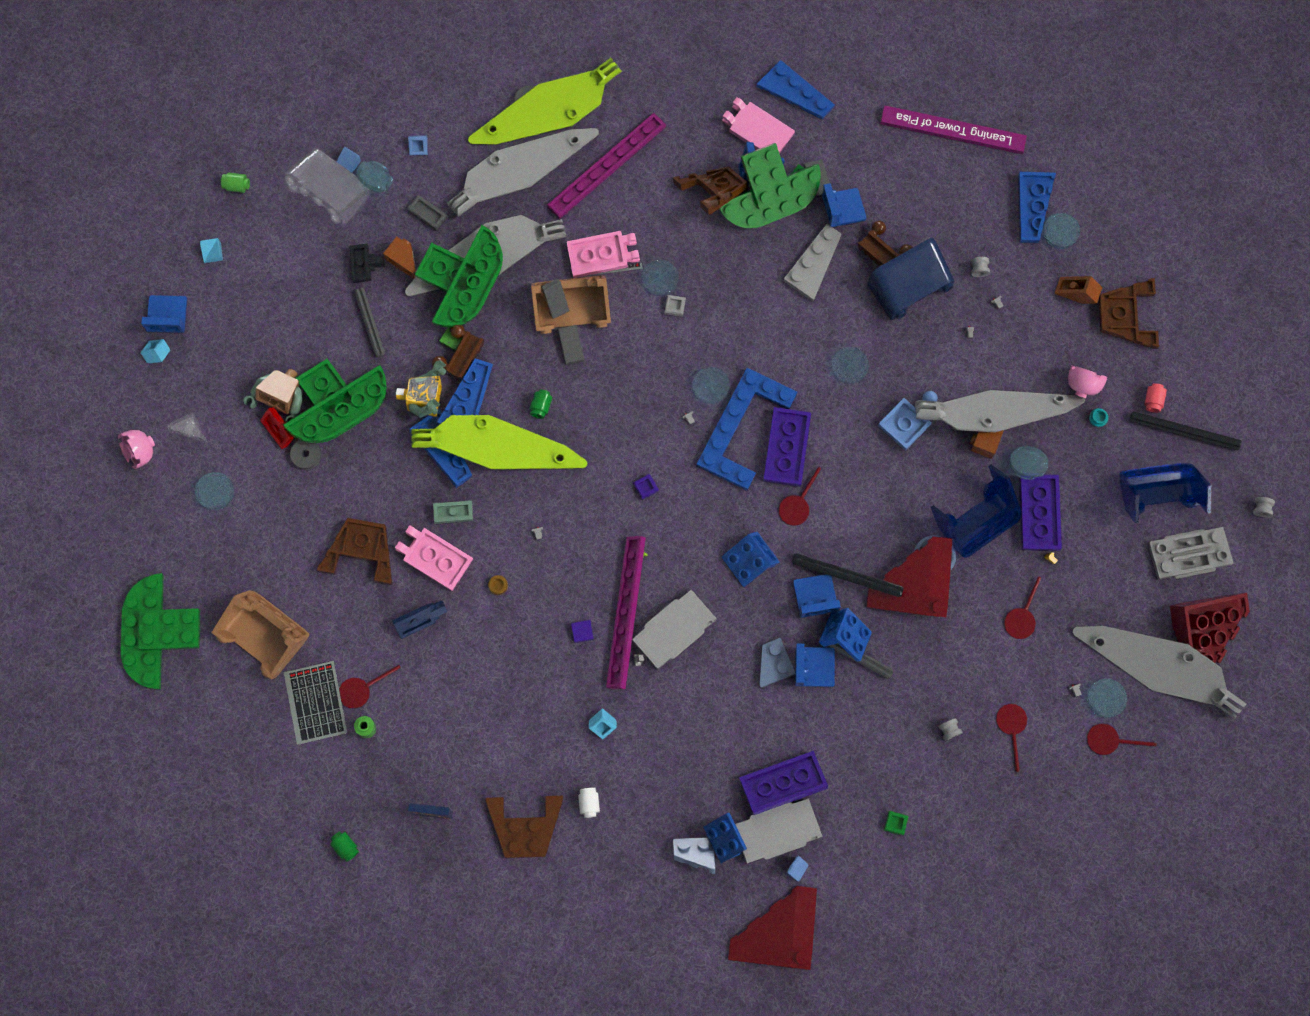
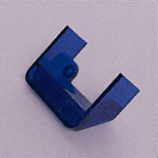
(1164, 485)
(985, 520)

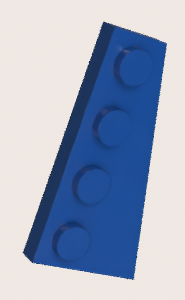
(788, 85)
(1033, 203)
(470, 392)
(451, 465)

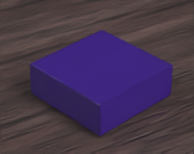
(645, 486)
(582, 631)

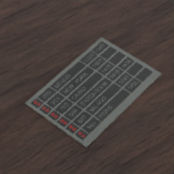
(315, 702)

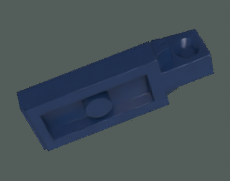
(419, 619)

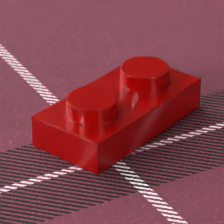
(275, 425)

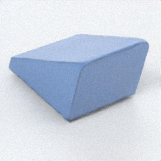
(418, 145)
(349, 159)
(797, 868)

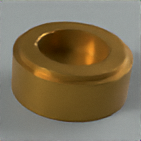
(498, 585)

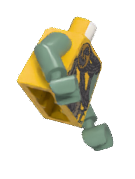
(424, 392)

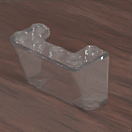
(327, 185)

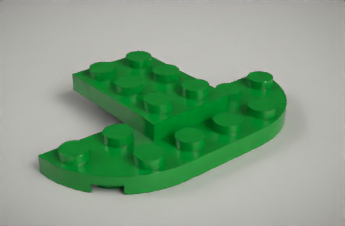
(772, 191)
(464, 279)
(336, 404)
(150, 629)

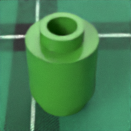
(235, 182)
(369, 731)

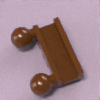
(878, 249)
(465, 353)

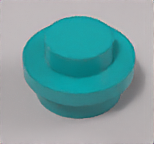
(1098, 417)

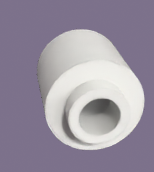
(588, 802)

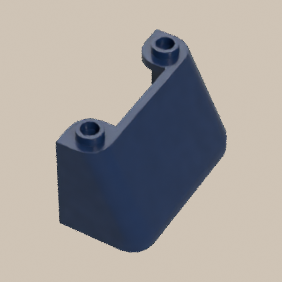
(910, 278)

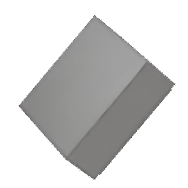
(675, 305)

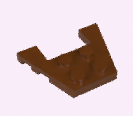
(720, 183)
(1120, 313)
(360, 541)
(525, 835)

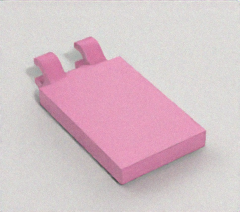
(757, 126)
(601, 253)
(434, 557)

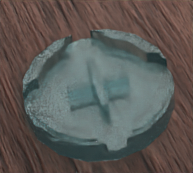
(374, 176)
(1061, 230)
(660, 277)
(849, 365)
(711, 385)
(1028, 462)
(214, 491)
(1107, 698)

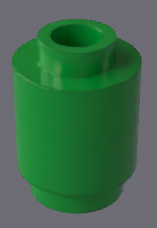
(540, 404)
(344, 846)

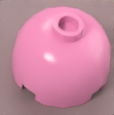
(1085, 381)
(137, 447)

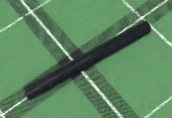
(1184, 430)
(848, 575)

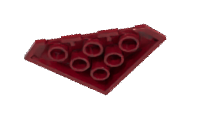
(924, 581)
(1209, 623)
(781, 935)

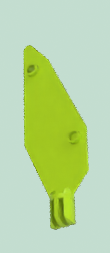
(549, 106)
(496, 444)

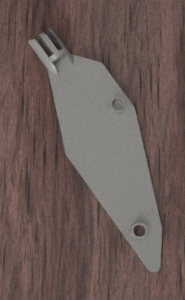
(518, 167)
(516, 237)
(996, 409)
(1163, 665)

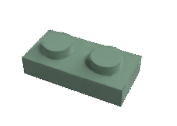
(453, 512)

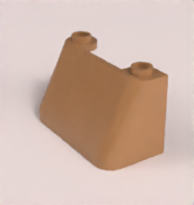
(586, 301)
(261, 631)

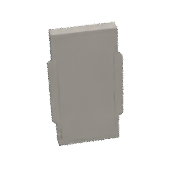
(1190, 553)
(674, 629)
(778, 830)

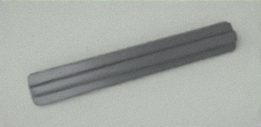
(369, 322)
(868, 662)

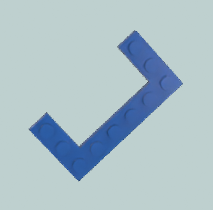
(712, 456)

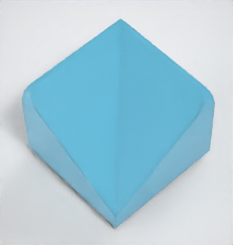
(211, 250)
(155, 351)
(602, 724)

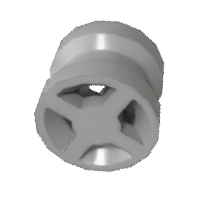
(980, 267)
(1264, 507)
(950, 729)

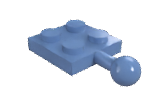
(902, 422)

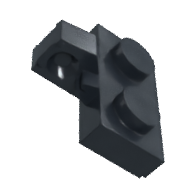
(363, 263)

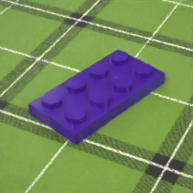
(787, 446)
(1040, 513)
(783, 783)

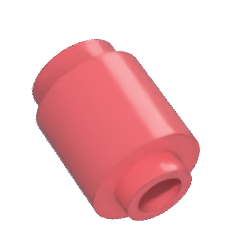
(1155, 398)

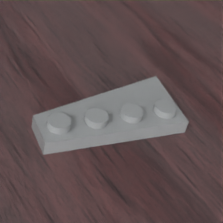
(811, 267)

